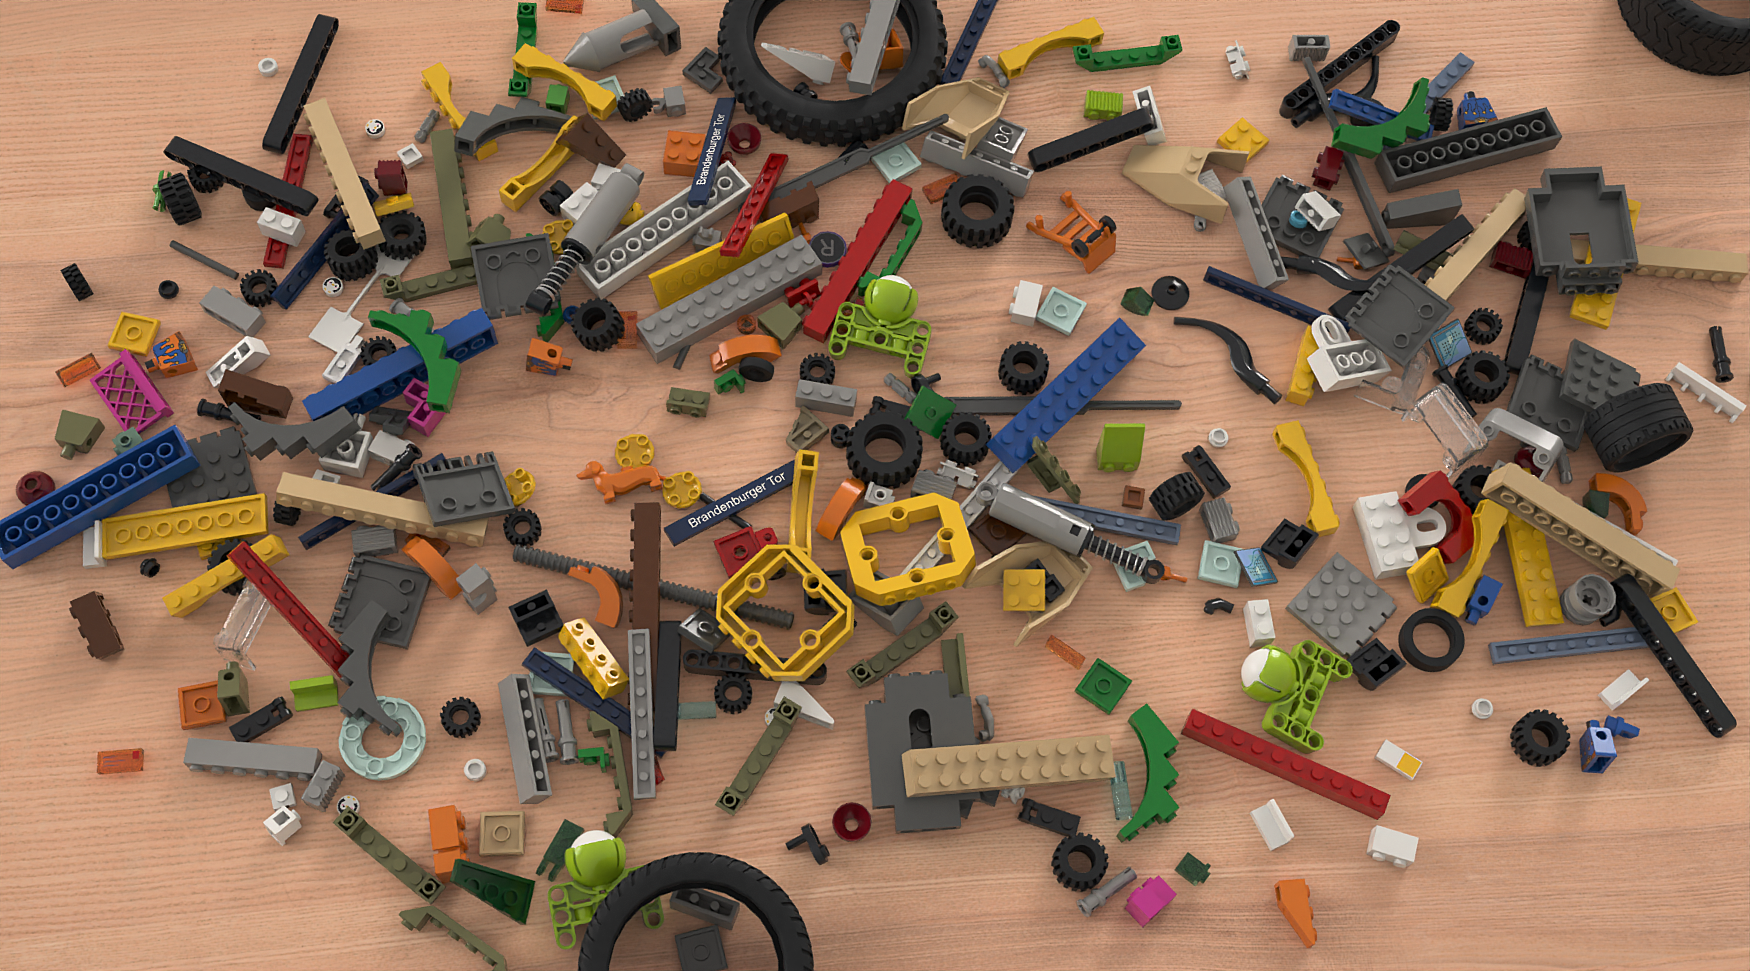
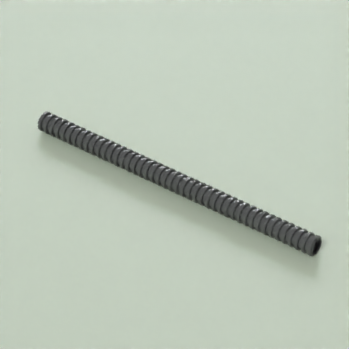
(668, 590)

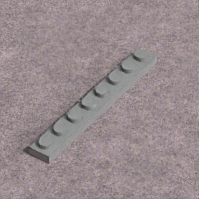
(641, 714)

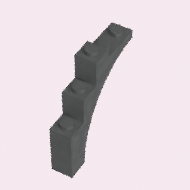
(526, 116)
(317, 436)
(356, 672)

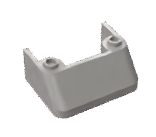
(1547, 445)

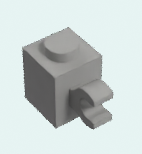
(672, 101)
(706, 238)

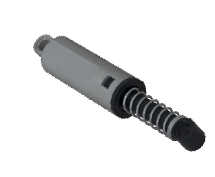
(589, 234)
(1060, 528)

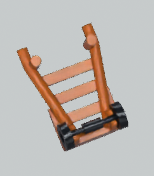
(1091, 255)

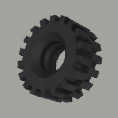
(402, 224)

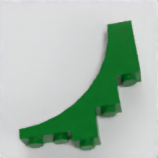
(1369, 140)
(417, 330)
(1160, 774)

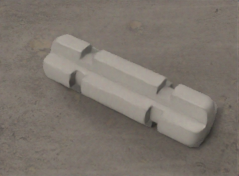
(427, 126)
(900, 388)
(1564, 467)

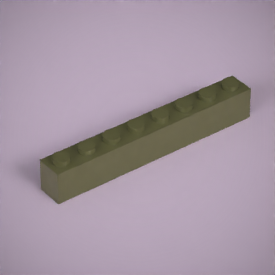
(451, 196)

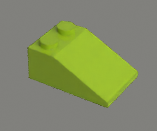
(1120, 447)

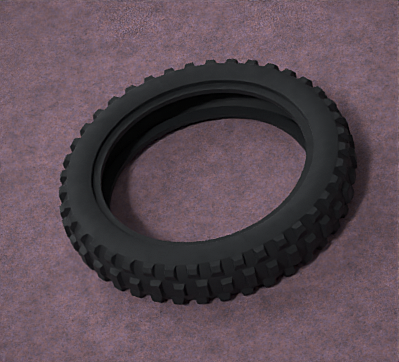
(826, 119)

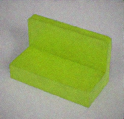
(315, 693)

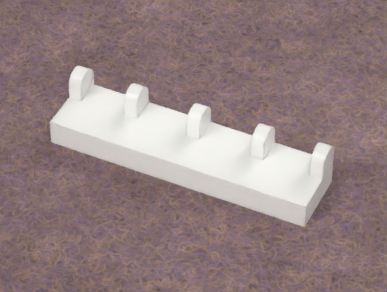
(1706, 391)

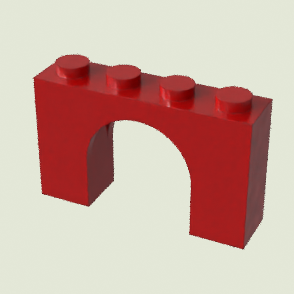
(1438, 488)

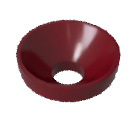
(744, 132)
(1524, 459)
(44, 486)
(851, 811)

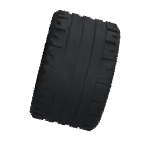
(1638, 427)

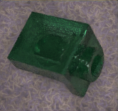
(1193, 869)

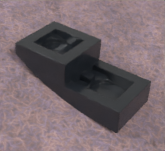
(1052, 586)

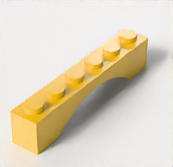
(1016, 60)
(535, 64)
(440, 85)
(525, 185)
(1292, 443)
(802, 501)
(1487, 523)
(199, 590)

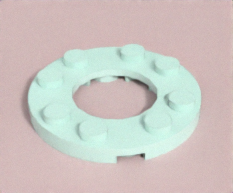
(393, 766)

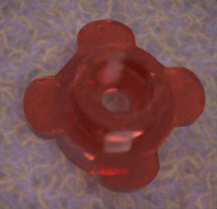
(727, 156)

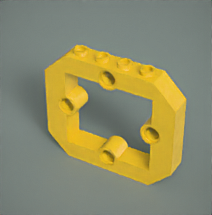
(898, 516)
(760, 570)

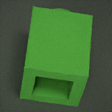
(558, 98)

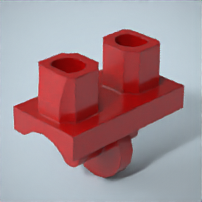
(804, 294)

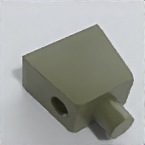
(490, 231)
(781, 322)
(77, 433)
(233, 690)

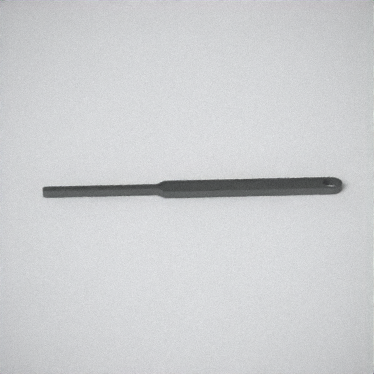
(858, 159)
(1353, 169)
(1014, 404)

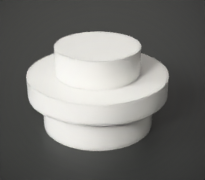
(1218, 437)
(1482, 708)

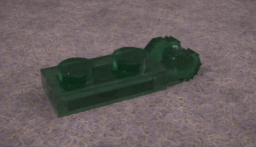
(555, 853)

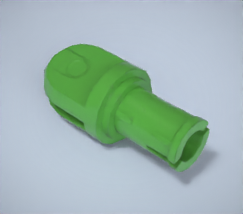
(158, 197)

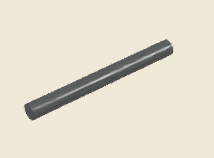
(203, 259)

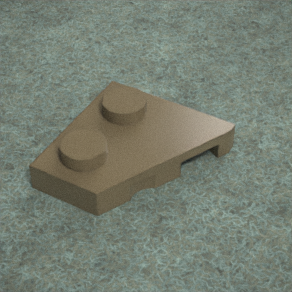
(806, 431)

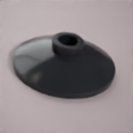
(1170, 299)

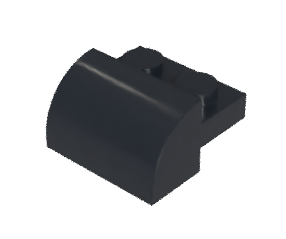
(1289, 543)
(819, 606)
(536, 618)
(1375, 664)

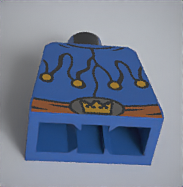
(1474, 111)
(1482, 599)
(1596, 748)

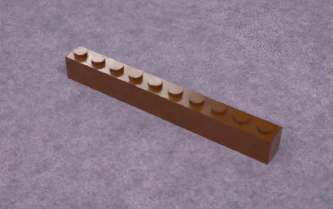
(646, 578)

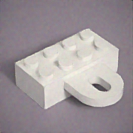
(1344, 362)
(1393, 535)

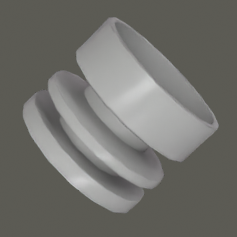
(1587, 599)

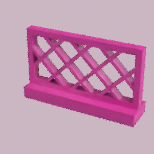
(146, 387)

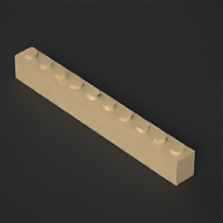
(344, 174)
(1478, 245)
(1680, 262)
(373, 508)

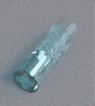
(697, 710)
(1120, 792)

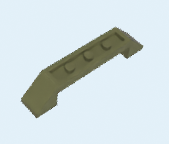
(428, 285)
(904, 648)
(602, 727)
(760, 758)
(389, 855)
(418, 917)

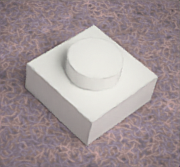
(410, 156)
(283, 796)

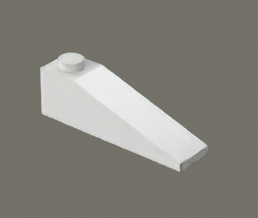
(812, 64)

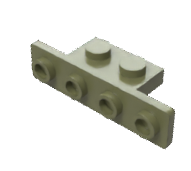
(1049, 471)

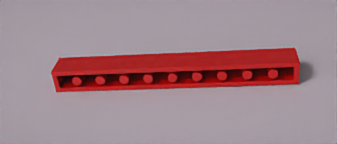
(857, 260)
(1285, 764)

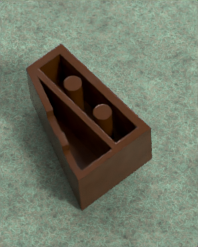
(591, 142)
(799, 206)
(255, 395)
(96, 625)

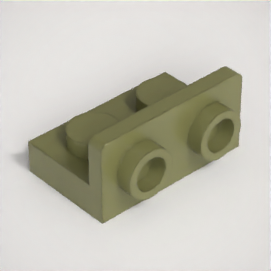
(688, 402)

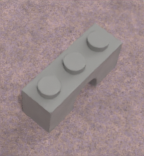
(477, 588)

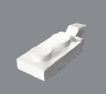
(344, 360)

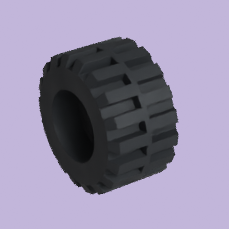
(179, 199)
(346, 266)
(591, 313)
(1488, 365)
(1020, 381)
(965, 424)
(1471, 477)
(1176, 496)
(220, 556)
(1551, 727)
(1092, 849)

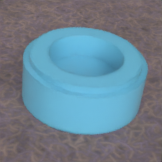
(1297, 219)

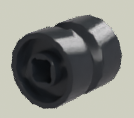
(555, 197)

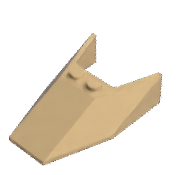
(971, 108)
(1173, 176)
(1066, 567)

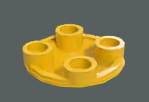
(557, 231)
(634, 451)
(520, 485)
(681, 489)

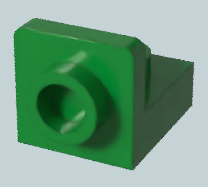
(727, 382)
(592, 755)

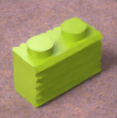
(1103, 105)

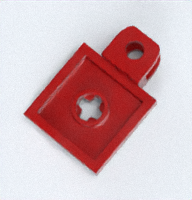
(745, 540)

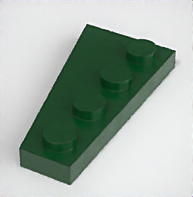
(496, 888)

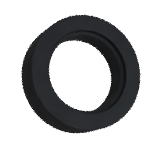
(1443, 620)

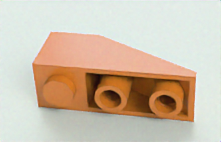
(1293, 903)

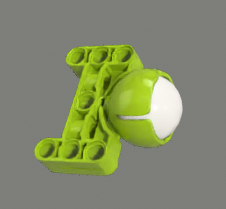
(886, 315)
(1284, 680)
(596, 865)

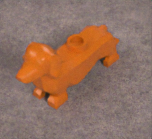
(621, 482)

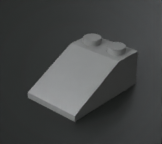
(1003, 139)
(890, 617)

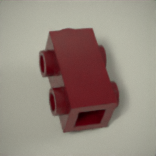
(1329, 163)

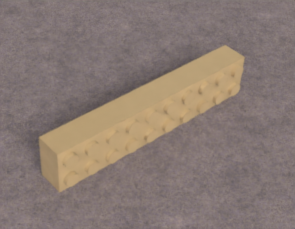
(1579, 529)
(1007, 765)

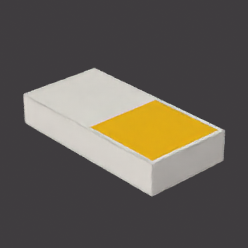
(1398, 760)

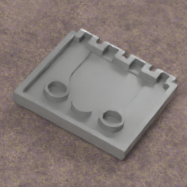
(1342, 606)

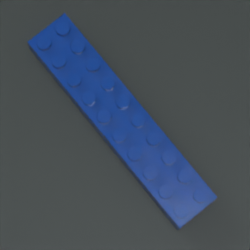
(393, 373)
(1066, 394)
(95, 496)

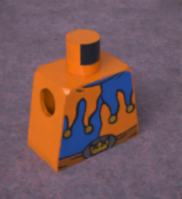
(172, 357)
(546, 358)

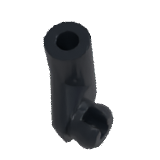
(1217, 603)
(1612, 616)

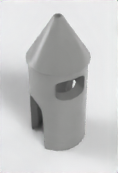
(603, 47)

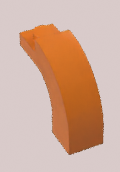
(736, 349)
(1624, 496)
(840, 507)
(433, 565)
(610, 594)

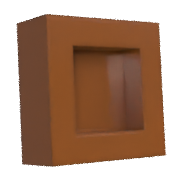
(1133, 497)

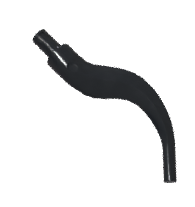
(1313, 109)
(1330, 272)
(1239, 356)

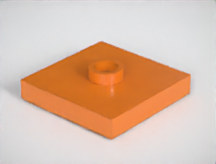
(200, 705)

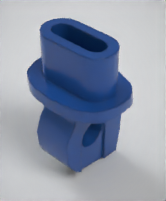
(1619, 727)

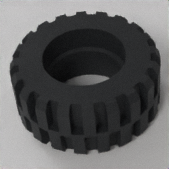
(977, 190)
(890, 427)

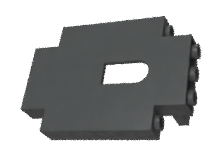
(1581, 204)
(890, 737)

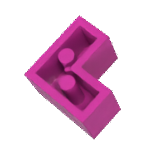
(421, 417)
(1149, 901)

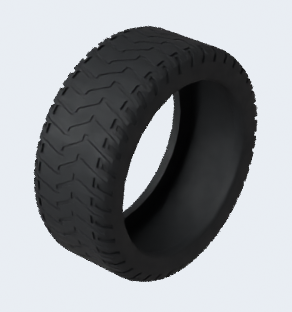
(1690, 35)
(699, 871)

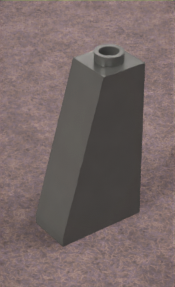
(662, 26)
(1423, 211)

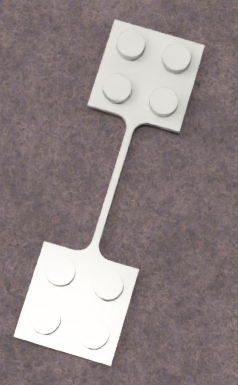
(339, 327)

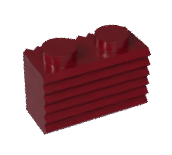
(391, 178)
(1512, 259)

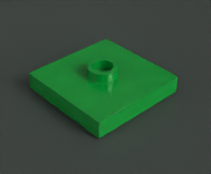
(930, 412)
(1103, 686)

